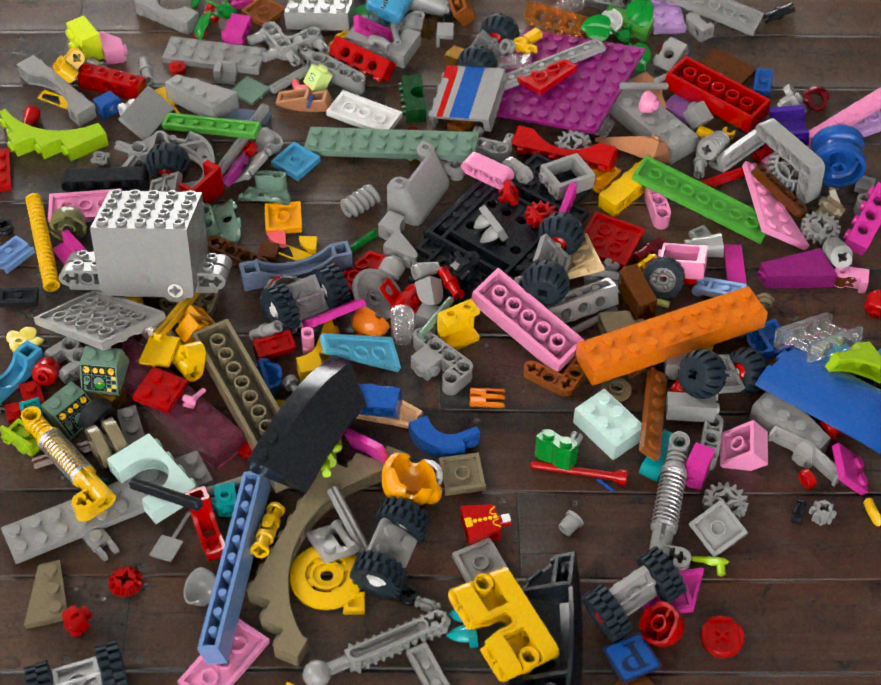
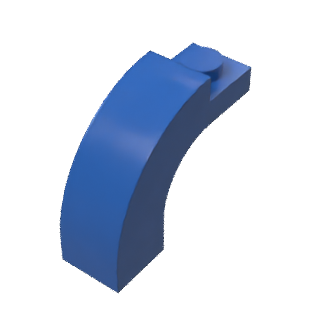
(440, 444)

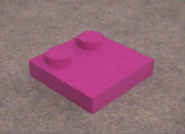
(850, 469)

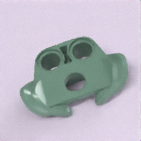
(268, 183)
(214, 221)

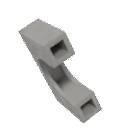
(398, 54)
(683, 406)

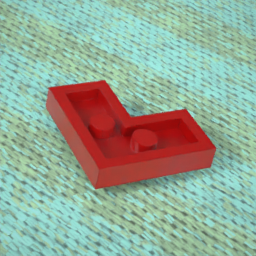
(28, 391)

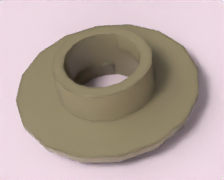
(621, 395)

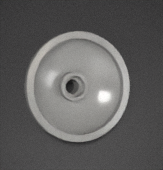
(366, 287)

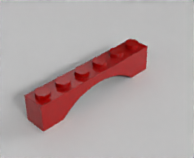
(599, 156)

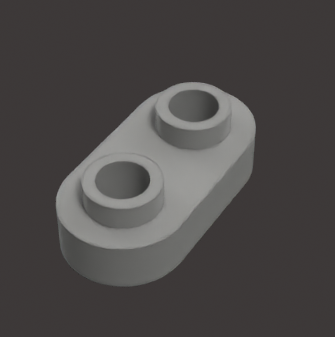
(522, 173)

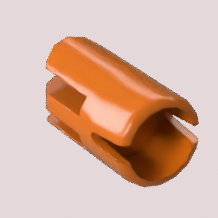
(487, 398)

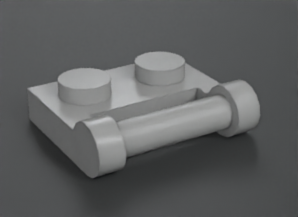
(326, 544)

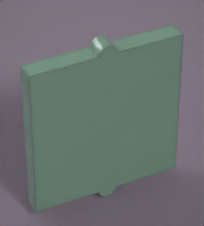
(250, 90)

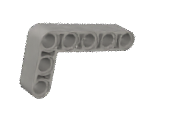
(798, 155)

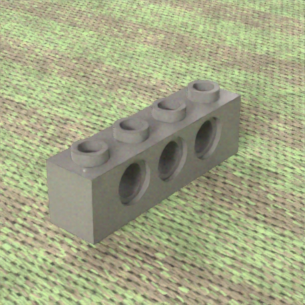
(586, 300)

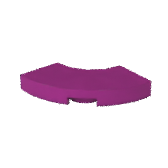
(236, 169)

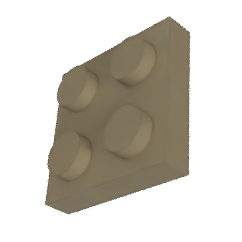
(462, 474)

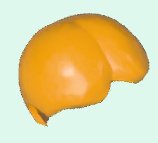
(410, 480)

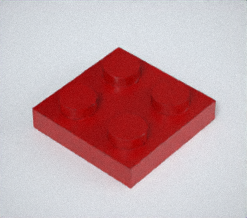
(160, 390)

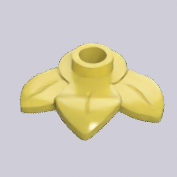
(17, 338)

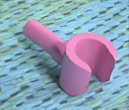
(190, 401)

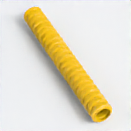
(42, 242)

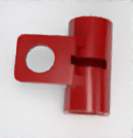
(407, 297)
(274, 346)

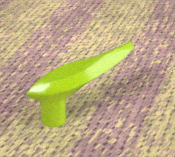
(713, 561)

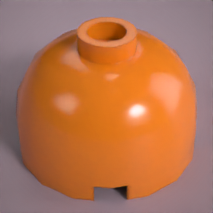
(367, 324)

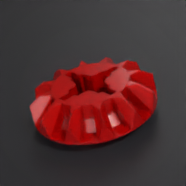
(130, 587)

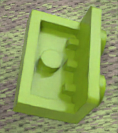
(17, 436)

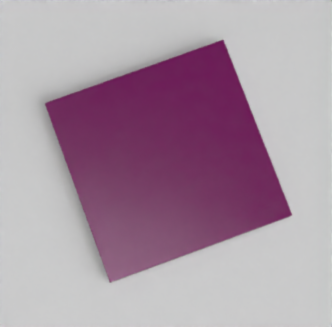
(580, 99)

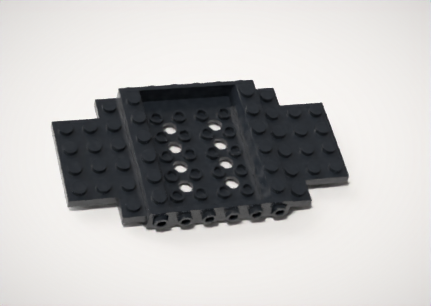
(451, 234)

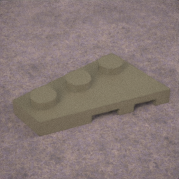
(47, 596)

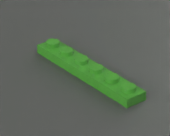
(211, 125)

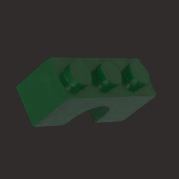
(412, 98)

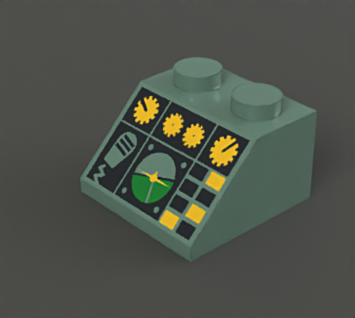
(103, 370)
(64, 409)

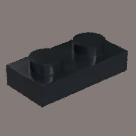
(19, 297)

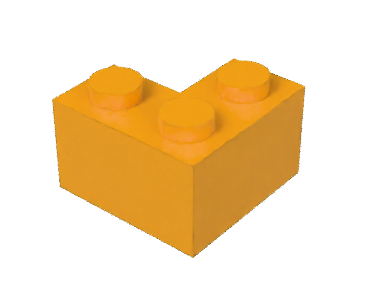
(192, 320)

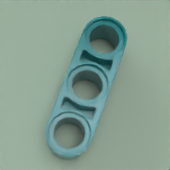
(651, 468)

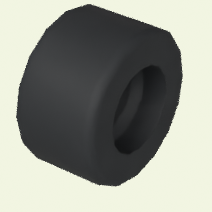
(96, 412)

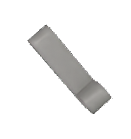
(456, 367)

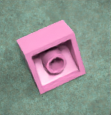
(744, 447)

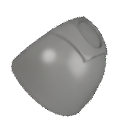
(268, 140)
(199, 587)

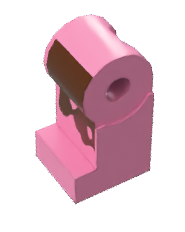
(852, 278)

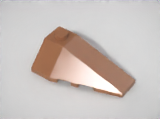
(640, 146)

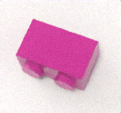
(237, 29)
(698, 465)

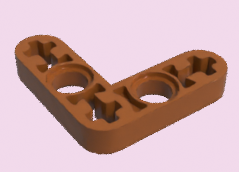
(560, 380)

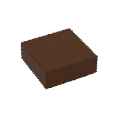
(269, 250)

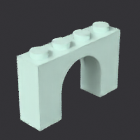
(145, 455)

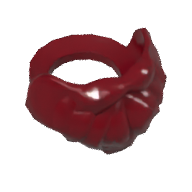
(818, 90)

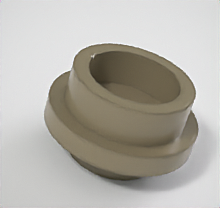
(766, 300)

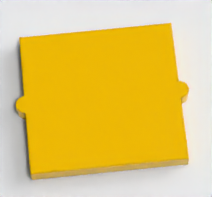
(159, 353)

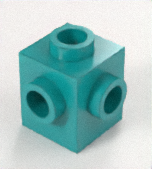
(224, 499)

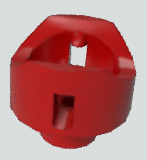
(76, 620)

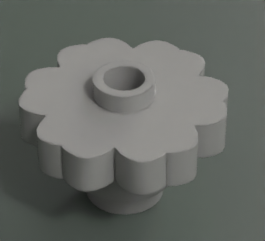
(791, 98)

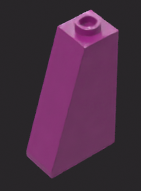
(800, 270)

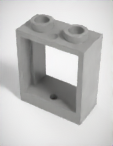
(585, 176)

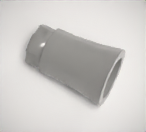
(714, 244)

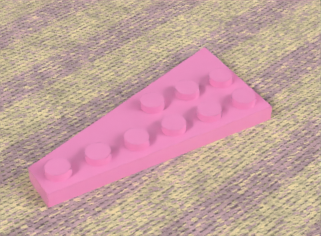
(771, 213)

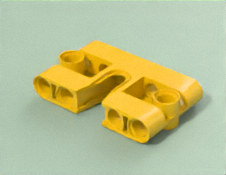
(524, 631)

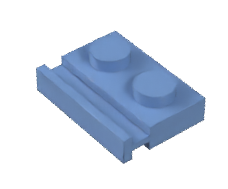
(14, 253)

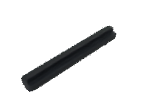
(166, 494)

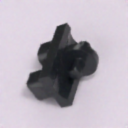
(465, 266)

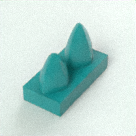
(461, 633)

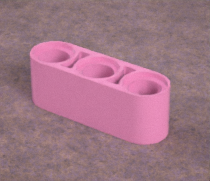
(487, 170)
(658, 209)

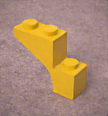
(312, 360)

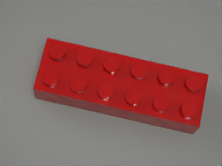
(721, 94)

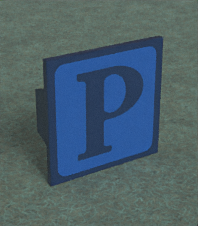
(631, 658)

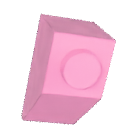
(112, 48)

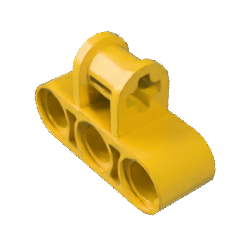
(67, 67)

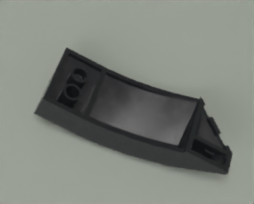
(309, 426)
(558, 603)

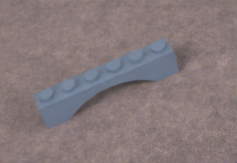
(256, 273)

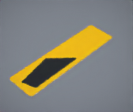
(53, 99)
(293, 253)

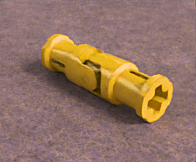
(267, 530)

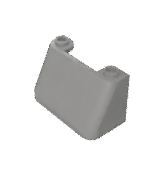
(422, 191)

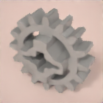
(568, 139)
(819, 227)
(732, 498)

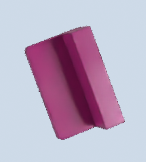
(69, 245)

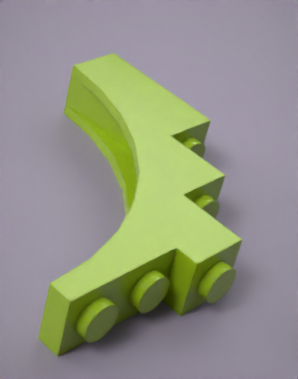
(71, 143)
(860, 360)

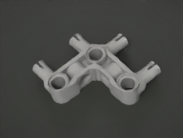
(285, 46)
(490, 148)

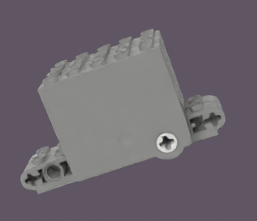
(148, 248)

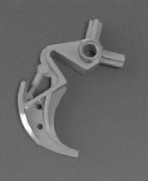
(196, 147)

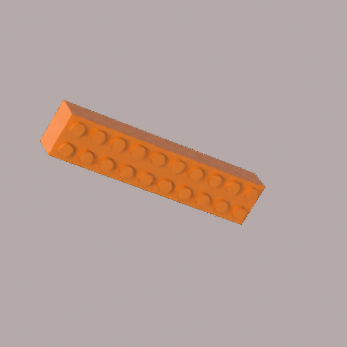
(670, 335)

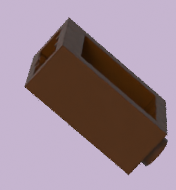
(637, 292)

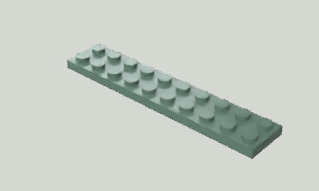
(389, 143)

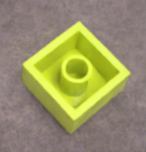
(85, 37)

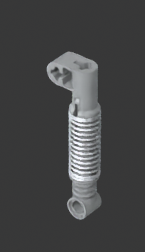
(665, 523)

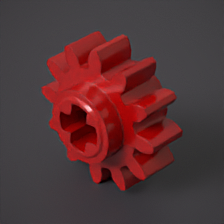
(538, 212)

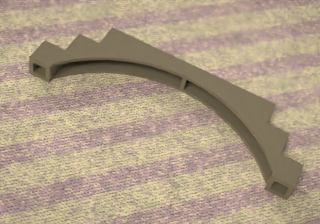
(272, 581)

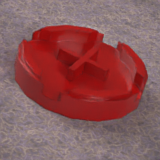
(722, 636)

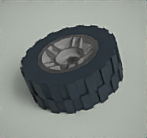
(673, 272)

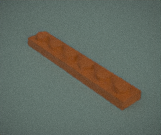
(653, 414)

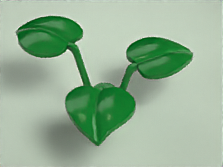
(225, 11)
(638, 11)

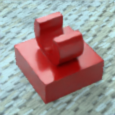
(509, 193)

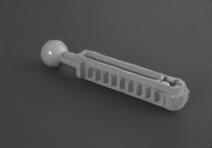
(379, 647)

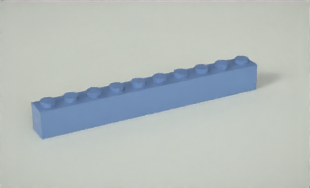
(233, 570)

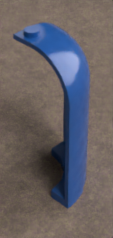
(828, 396)

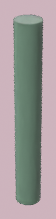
(433, 320)

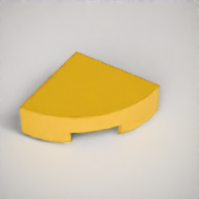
(309, 243)
(356, 606)

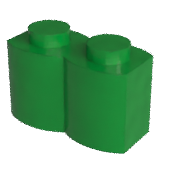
(556, 449)

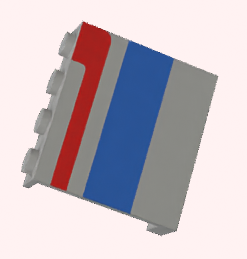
(469, 95)

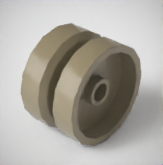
(105, 443)

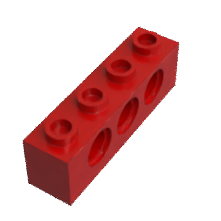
(384, 66)
(105, 79)

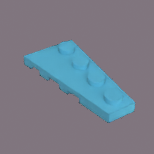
(368, 350)

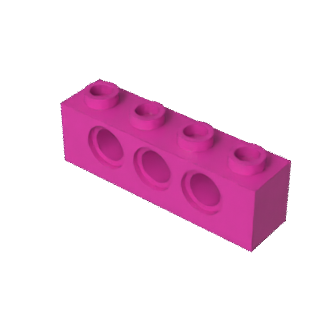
(860, 242)

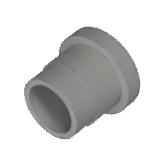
(570, 523)

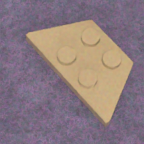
(584, 260)

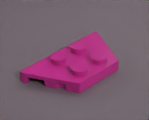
(687, 601)

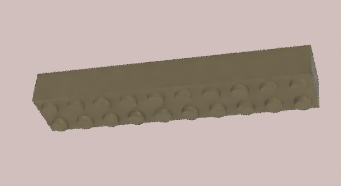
(238, 382)

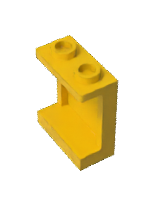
(457, 324)

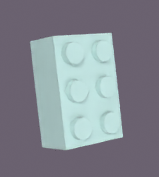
(608, 424)

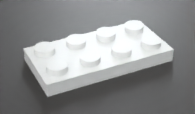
(363, 112)

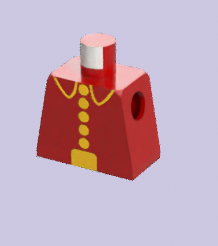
(482, 522)

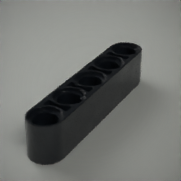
(105, 178)

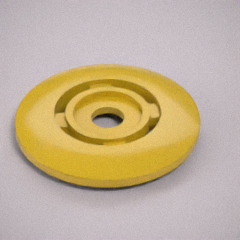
(306, 575)

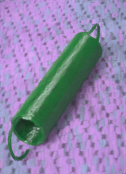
(363, 240)

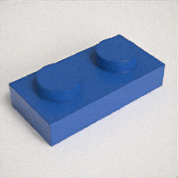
(763, 81)

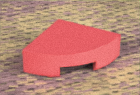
(277, 237)

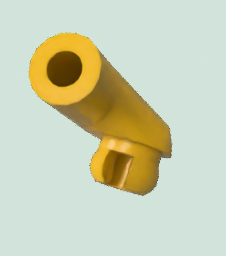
(872, 511)

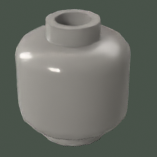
(393, 267)

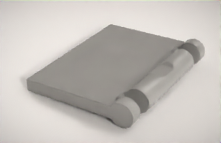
(253, 165)

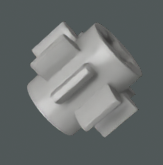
(822, 512)

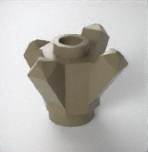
(831, 204)

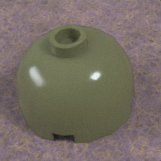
(68, 218)

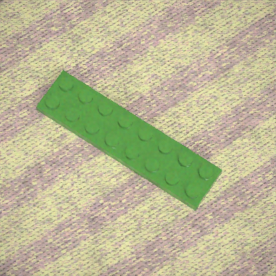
(699, 198)

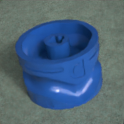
(842, 154)

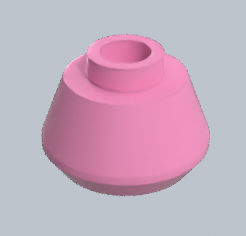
(648, 103)

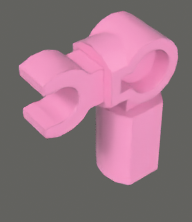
(307, 339)

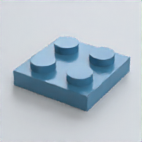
(295, 161)

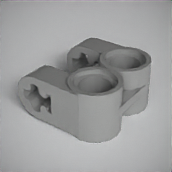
(69, 350)

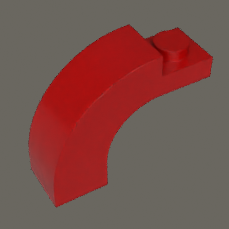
(206, 526)

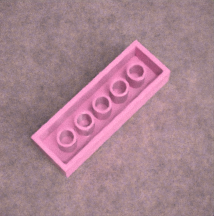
(526, 320)

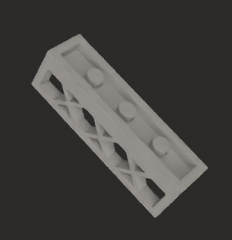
(736, 152)

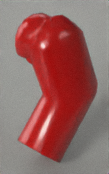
(210, 8)

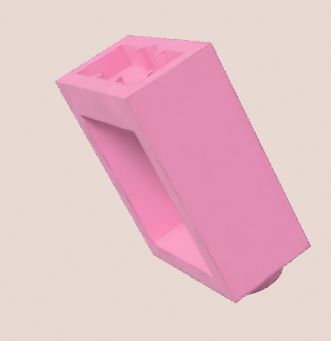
(691, 257)

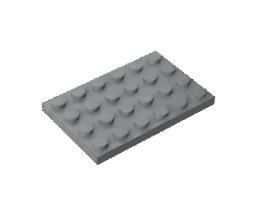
(100, 319)

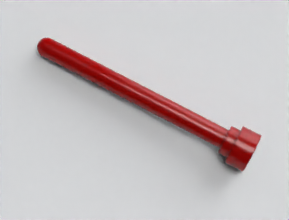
(618, 476)

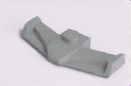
(805, 452)

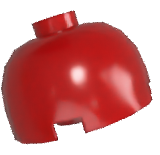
(662, 624)

